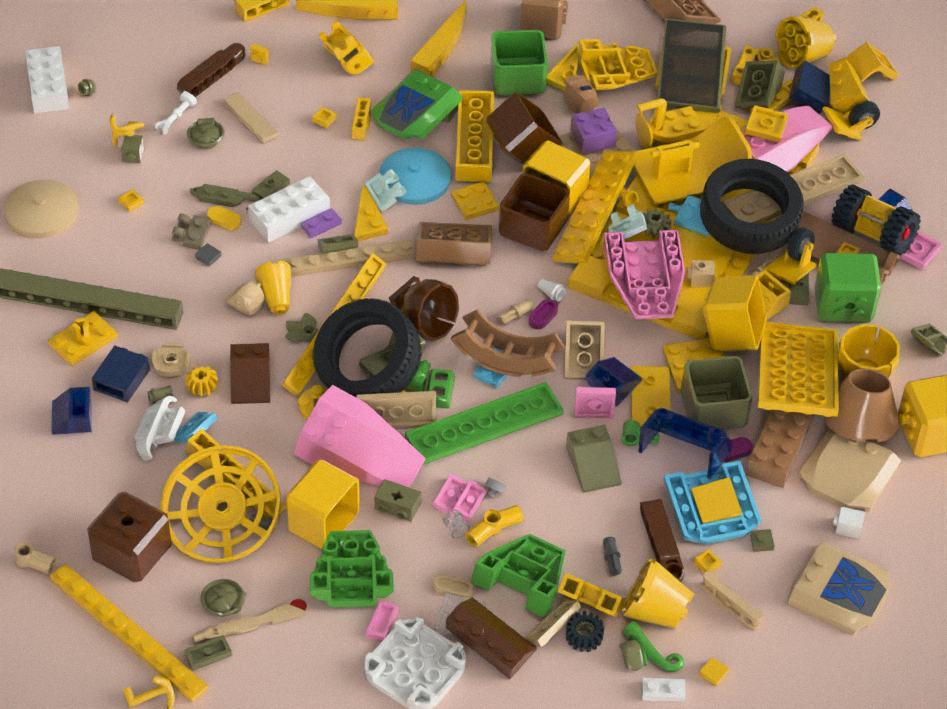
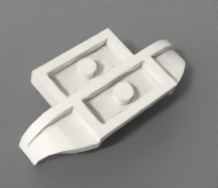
(158, 426)

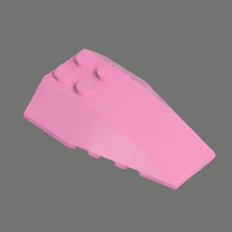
(357, 441)

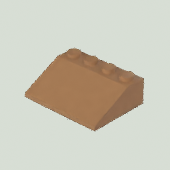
(684, 10)
(454, 243)

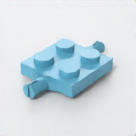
(689, 215)

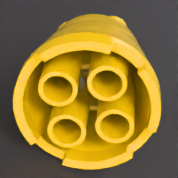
(803, 40)
(657, 597)

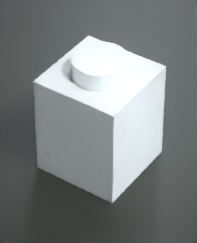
(849, 522)

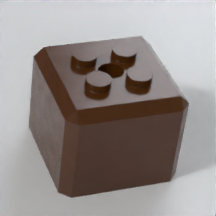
(521, 127)
(534, 212)
(129, 548)

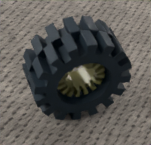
(577, 638)

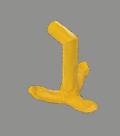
(123, 131)
(164, 688)

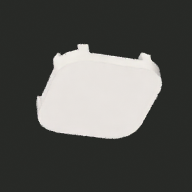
(415, 665)

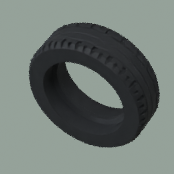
(758, 176)
(344, 324)

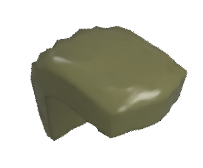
(632, 655)

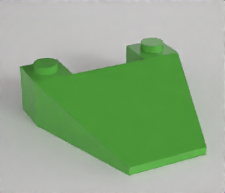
(526, 566)

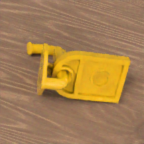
(666, 125)

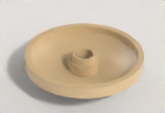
(41, 208)

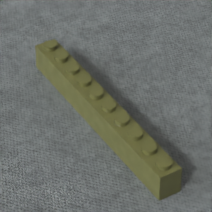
(89, 298)

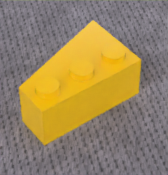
(845, 86)

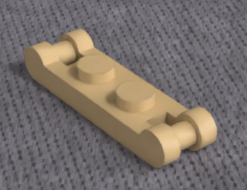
(731, 602)

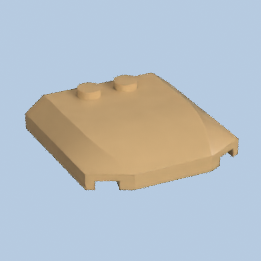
(849, 471)

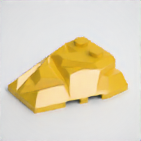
(614, 66)

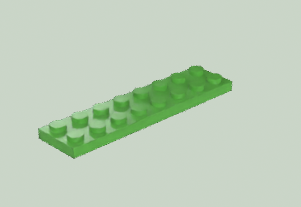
(485, 422)

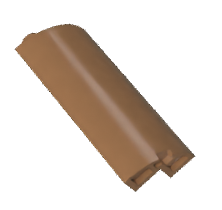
(830, 238)

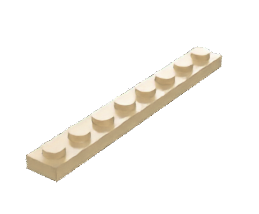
(349, 257)

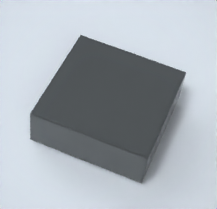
(208, 254)

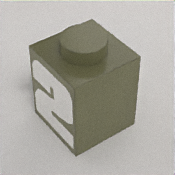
(132, 149)

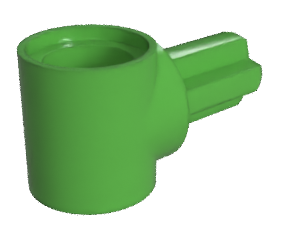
(419, 381)
(631, 433)

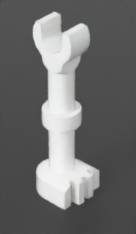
(187, 100)

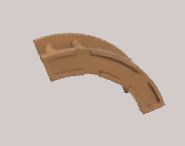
(535, 349)

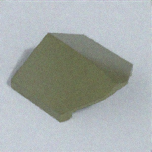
(930, 338)

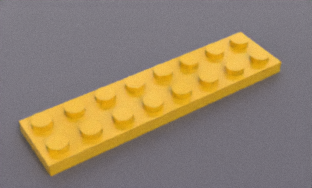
(594, 207)

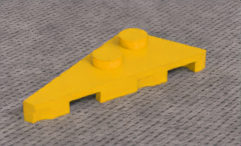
(564, 69)
(369, 219)

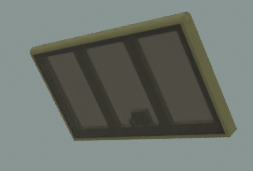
(692, 65)

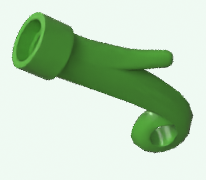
(634, 632)

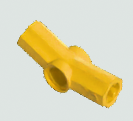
(500, 519)

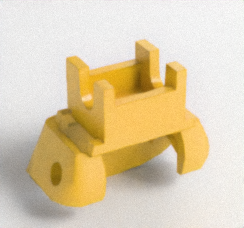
(341, 43)

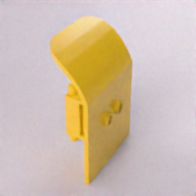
(683, 167)

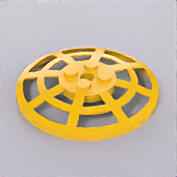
(219, 493)

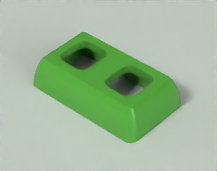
(448, 385)

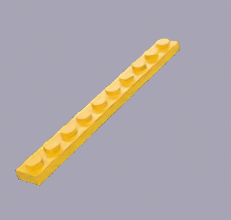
(356, 290)
(129, 632)

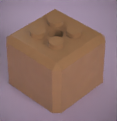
(544, 16)

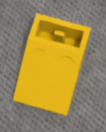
(774, 294)

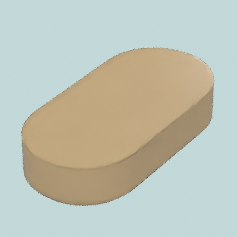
(446, 583)

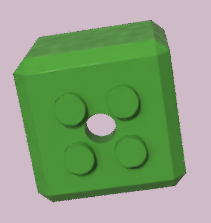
(518, 62)
(847, 287)

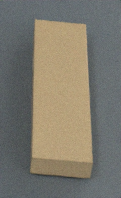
(250, 117)

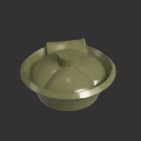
(205, 133)
(222, 597)

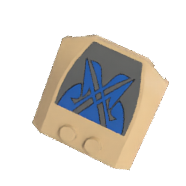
(841, 589)

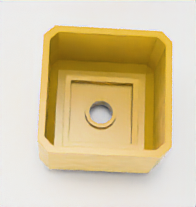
(561, 168)
(735, 313)
(924, 415)
(322, 502)

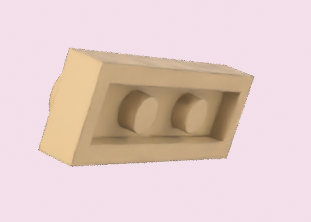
(553, 622)

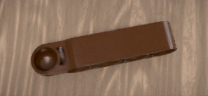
(211, 70)
(662, 537)

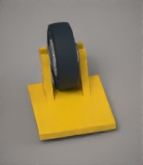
(855, 121)
(796, 260)

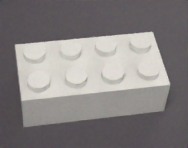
(47, 79)
(287, 208)

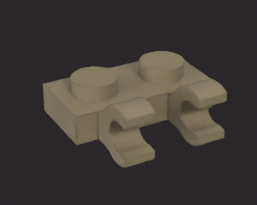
(196, 233)

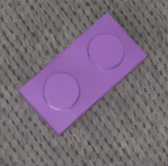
(321, 223)

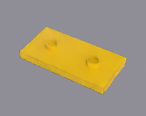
(650, 393)

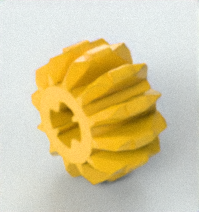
(201, 381)

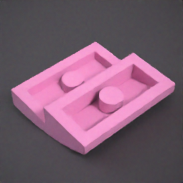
(460, 496)

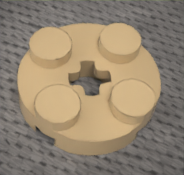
(171, 369)

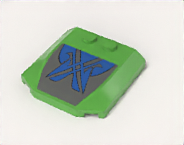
(415, 106)

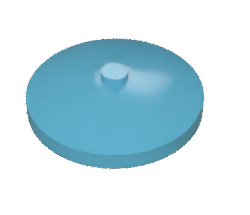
(421, 172)

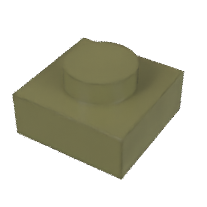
(762, 540)

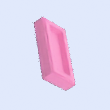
(382, 620)

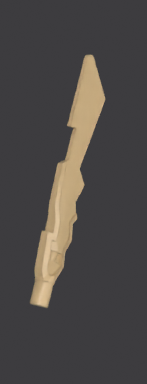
(247, 623)

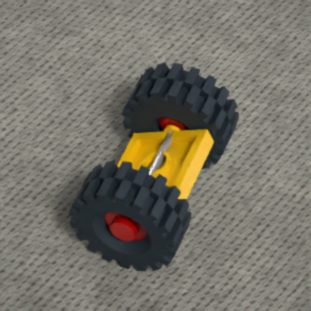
(878, 220)

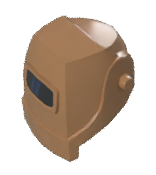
(580, 94)

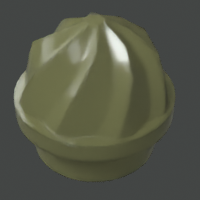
(86, 87)

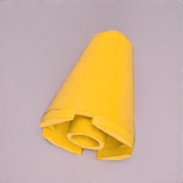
(276, 285)

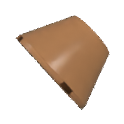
(865, 407)

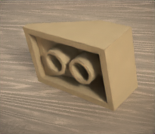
(583, 347)

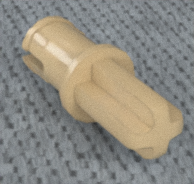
(515, 312)

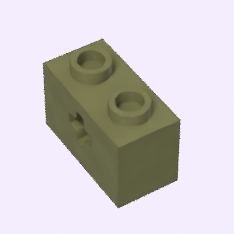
(397, 500)

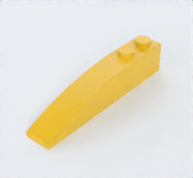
(351, 8)
(441, 44)
(202, 440)

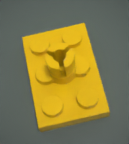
(82, 338)

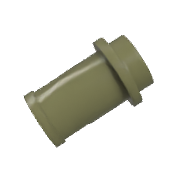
(158, 394)

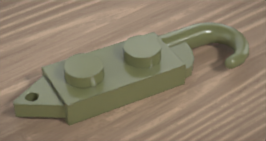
(222, 195)

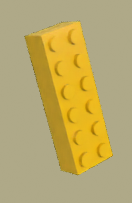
(474, 137)

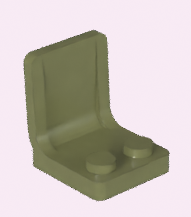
(377, 362)

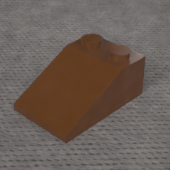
(250, 373)

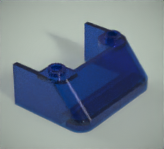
(690, 431)

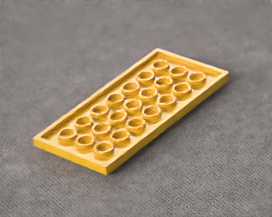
(799, 369)

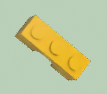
(591, 595)

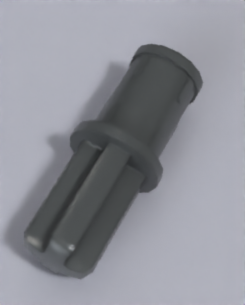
(612, 555)

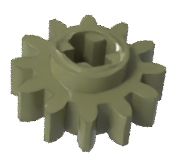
(656, 222)

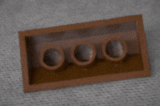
(489, 637)

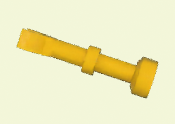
(629, 197)

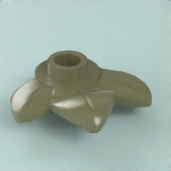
(301, 330)

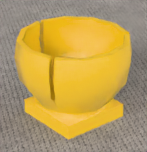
(860, 351)

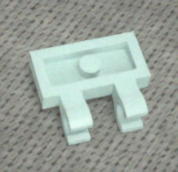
(382, 193)
(629, 226)

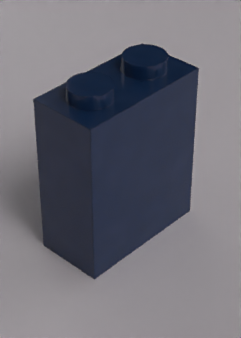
(810, 87)
(121, 373)

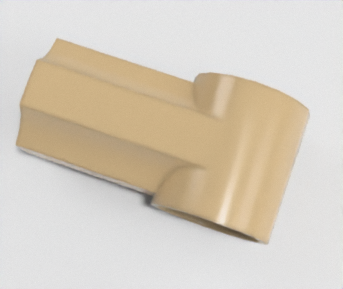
(27, 557)

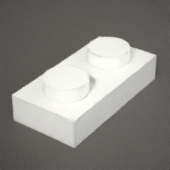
(663, 689)

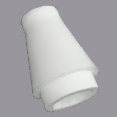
(553, 290)

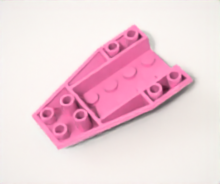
(801, 134)

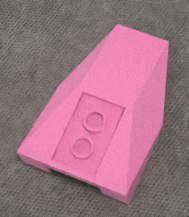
(646, 272)

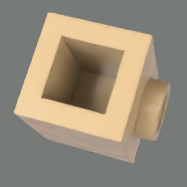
(701, 273)

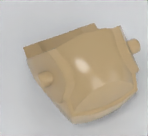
(247, 298)

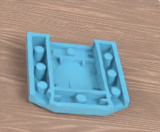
(687, 514)

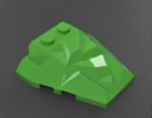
(351, 571)

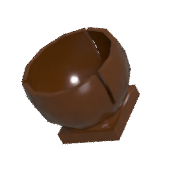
(425, 303)

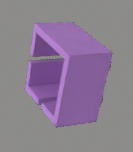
(593, 130)

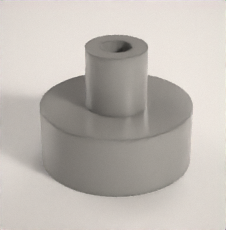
(494, 487)

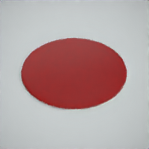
(299, 603)

